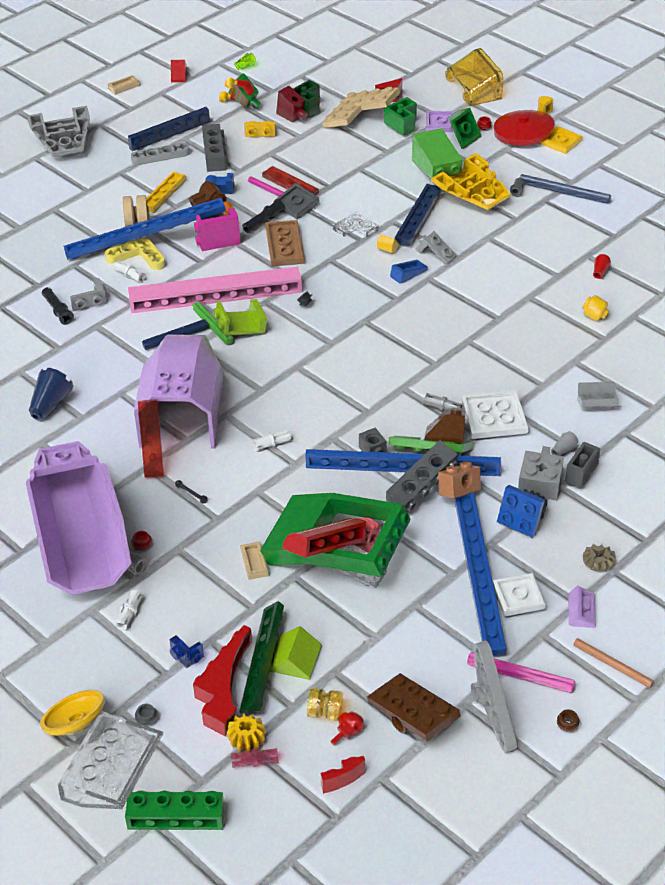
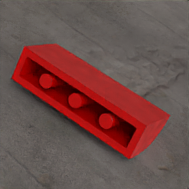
(326, 537)

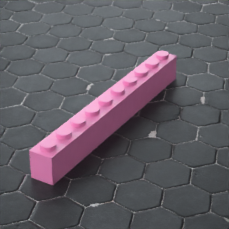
(215, 289)

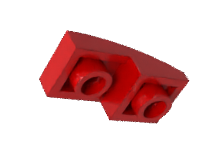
(351, 770)

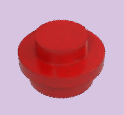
(484, 123)
(141, 540)

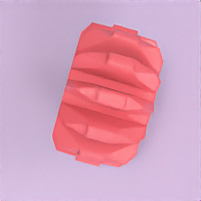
(371, 535)

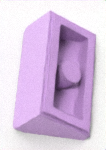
(581, 608)

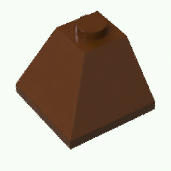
(447, 427)

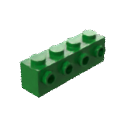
(175, 810)

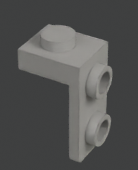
(437, 245)
(90, 298)

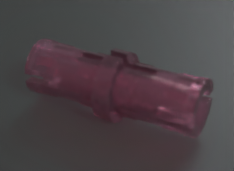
(254, 757)

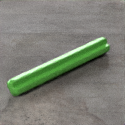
(203, 313)

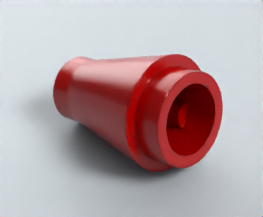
(601, 264)

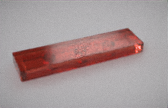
(286, 180)
(150, 438)

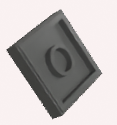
(298, 200)

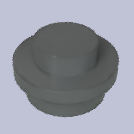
(146, 714)

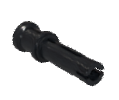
(268, 212)
(59, 309)

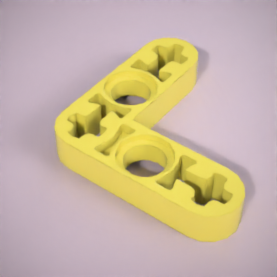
(137, 247)

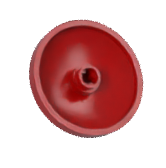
(524, 127)

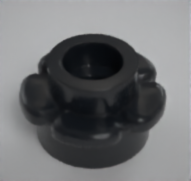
(305, 299)

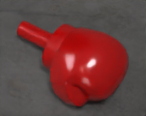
(350, 725)

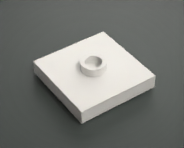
(518, 594)

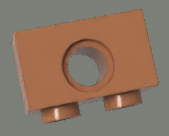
(459, 480)

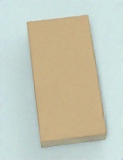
(123, 84)
(254, 560)

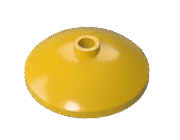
(73, 713)

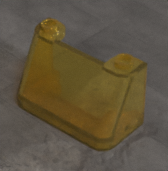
(478, 77)

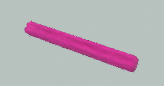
(530, 674)

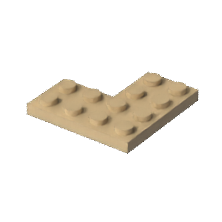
(356, 102)

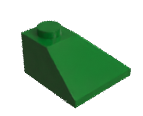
(464, 126)

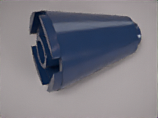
(49, 392)

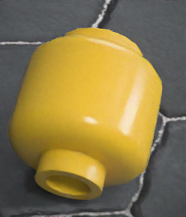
(595, 308)

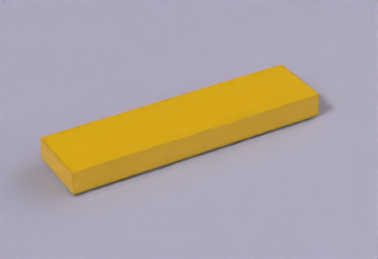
(165, 190)

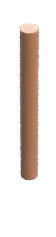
(613, 663)

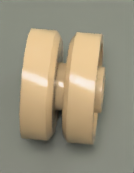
(135, 213)

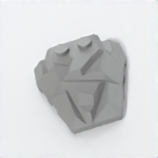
(62, 135)

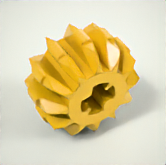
(246, 732)

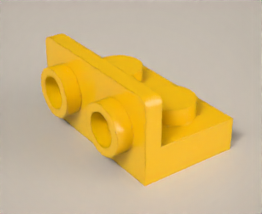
(259, 129)

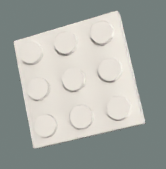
(494, 414)

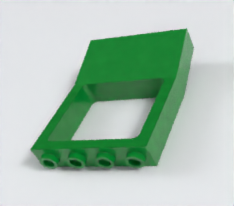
(318, 509)

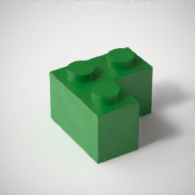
(401, 115)

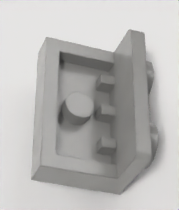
(597, 394)

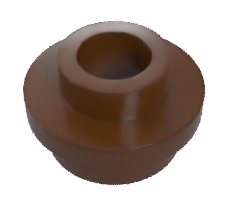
(568, 715)

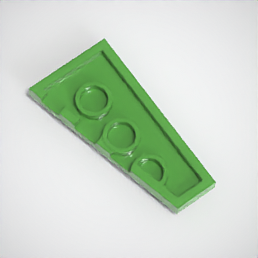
(402, 442)

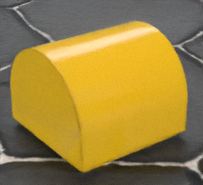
(545, 104)
(387, 244)

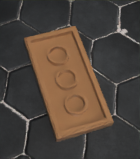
(284, 243)

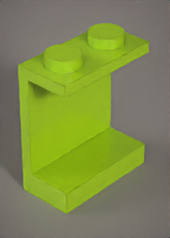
(241, 322)

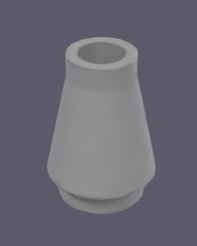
(565, 443)

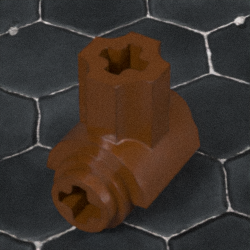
(207, 192)

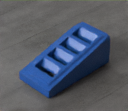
(407, 270)

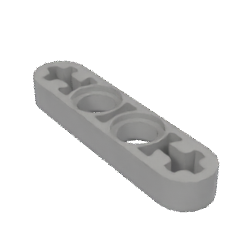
(160, 153)

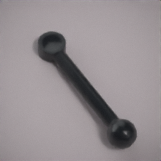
(203, 499)

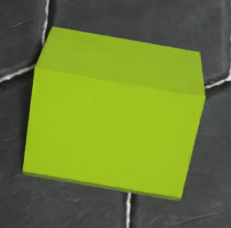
(296, 654)

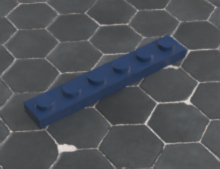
(168, 128)
(418, 214)

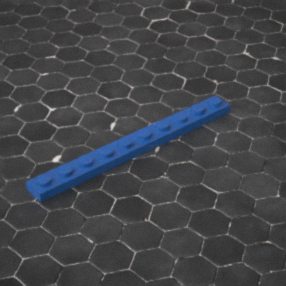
(144, 228)
(387, 461)
(480, 574)

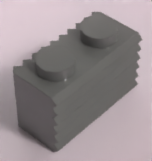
(582, 464)

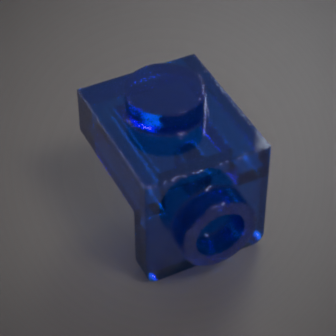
(183, 653)

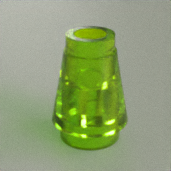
(246, 61)

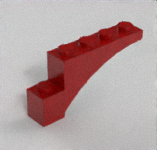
(216, 682)

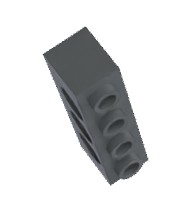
(214, 147)
(438, 454)

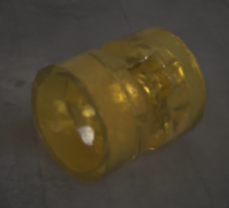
(324, 704)

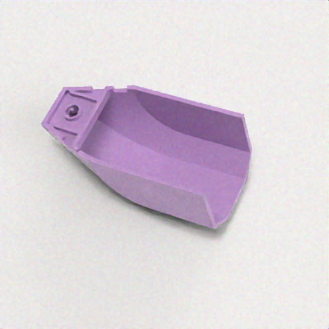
(183, 371)
(77, 519)

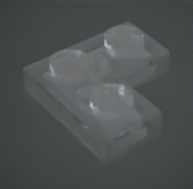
(356, 222)

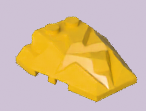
(474, 184)

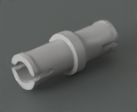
(441, 403)

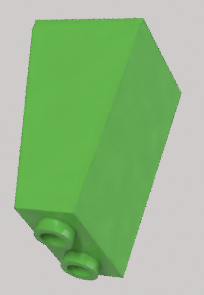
(435, 153)

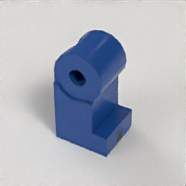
(225, 184)

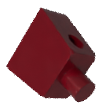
(290, 105)

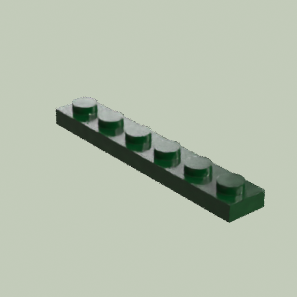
(261, 659)

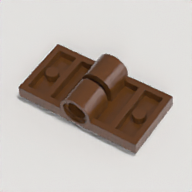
(413, 707)

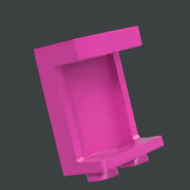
(217, 231)

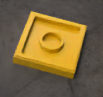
(562, 140)

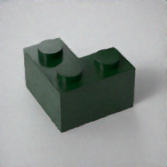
(311, 94)

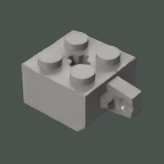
(541, 473)

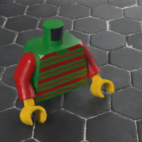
(242, 91)

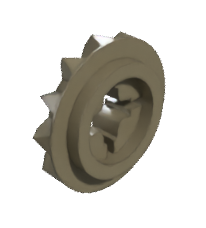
(602, 563)

